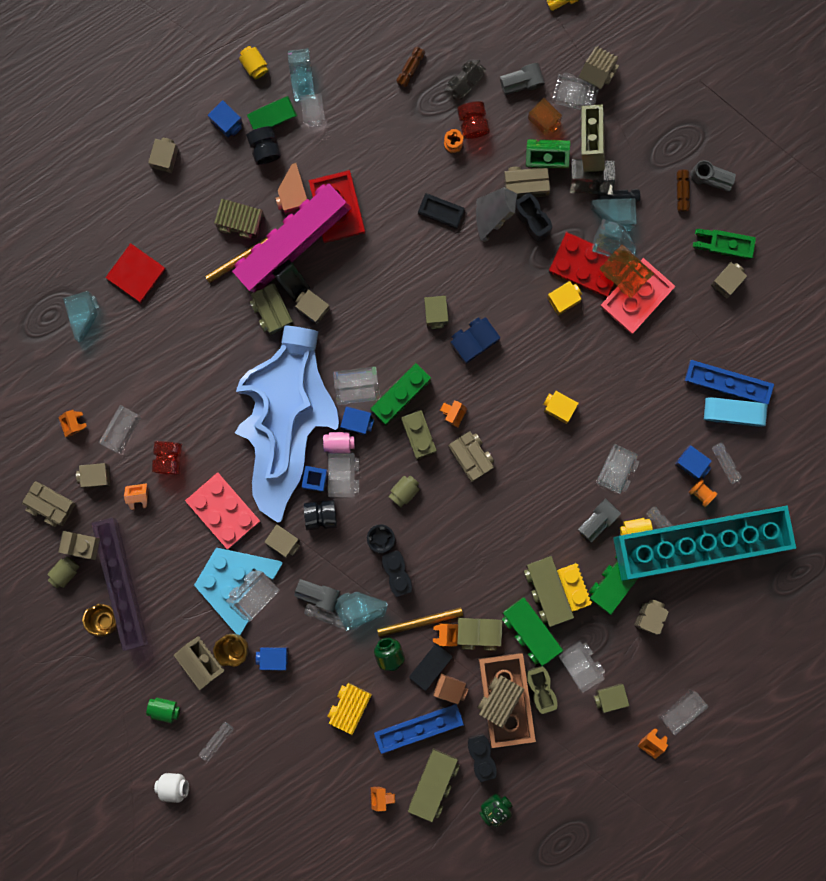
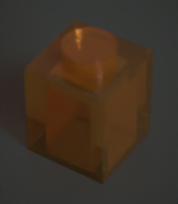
(545, 117)

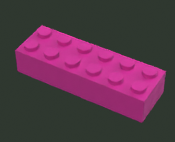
(291, 238)

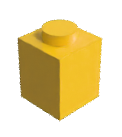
(564, 297)
(560, 406)

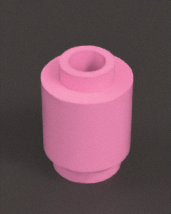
(338, 442)

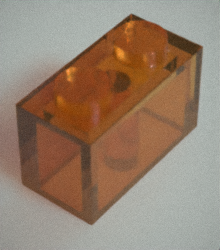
(626, 271)

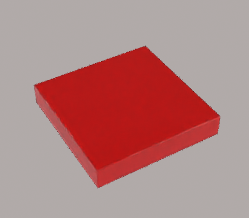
(135, 273)

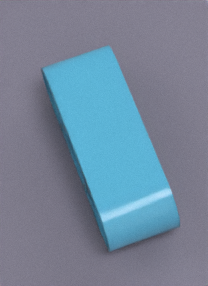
(735, 412)

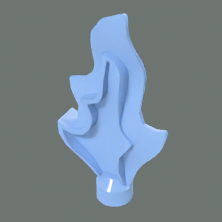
(286, 410)

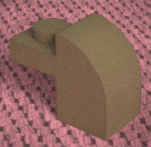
(79, 545)

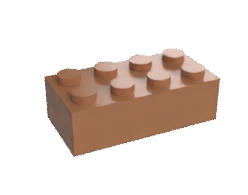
(519, 725)

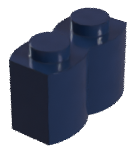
(474, 340)

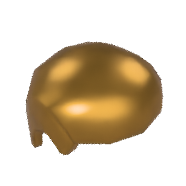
(99, 620)
(231, 650)

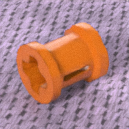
(453, 133)
(702, 492)

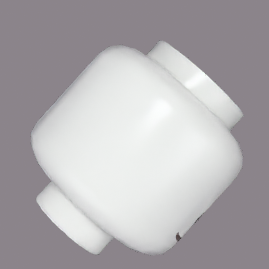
(172, 787)

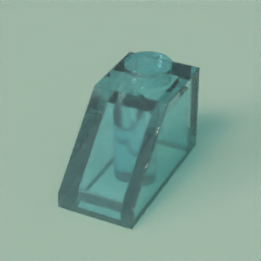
(300, 73)
(616, 210)
(611, 237)
(81, 313)
(359, 609)

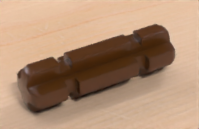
(410, 66)
(683, 190)

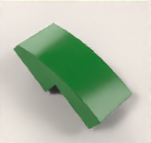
(272, 114)

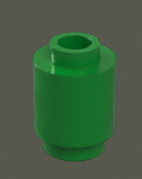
(163, 710)

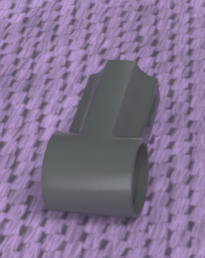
(527, 78)
(715, 176)
(601, 518)
(319, 595)

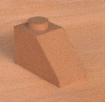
(291, 191)
(450, 689)

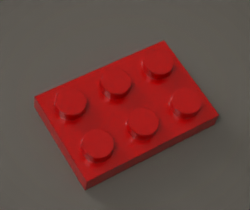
(351, 223)
(581, 265)

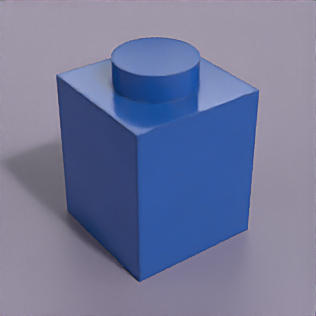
(225, 119)
(357, 421)
(694, 463)
(314, 479)
(272, 658)

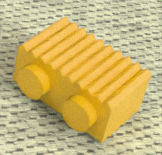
(574, 587)
(349, 709)

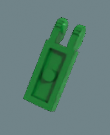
(726, 243)

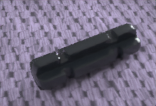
(622, 194)

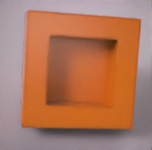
(454, 413)
(69, 422)
(135, 494)
(447, 634)
(653, 745)
(380, 798)

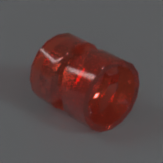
(472, 127)
(166, 457)

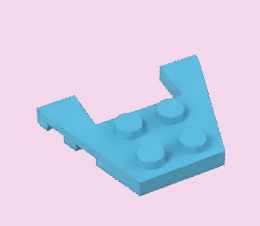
(225, 572)

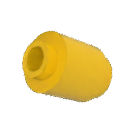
(253, 62)
(635, 526)

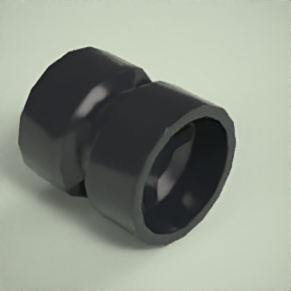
(265, 149)
(320, 515)
(381, 538)

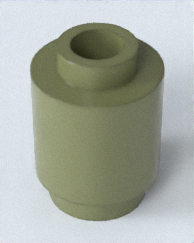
(404, 490)
(63, 572)

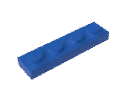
(729, 382)
(418, 728)

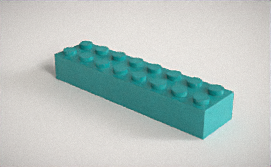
(704, 543)

